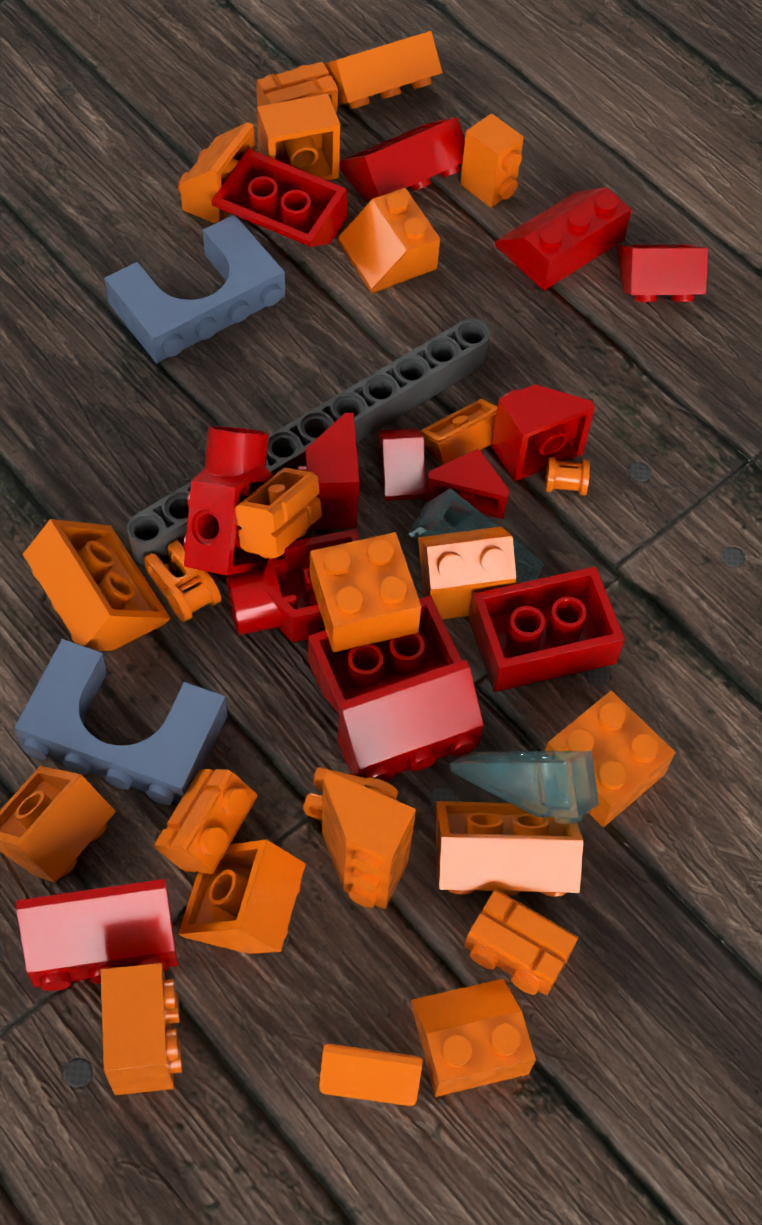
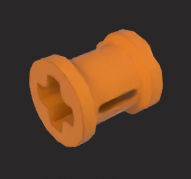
(567, 476)

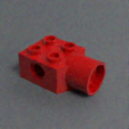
(231, 473)
(283, 591)

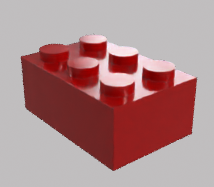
(545, 628)

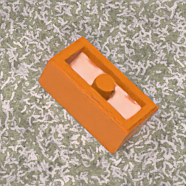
(461, 431)
(370, 1074)

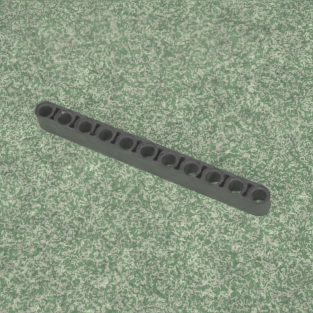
(374, 402)

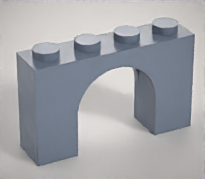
(171, 324)
(158, 766)

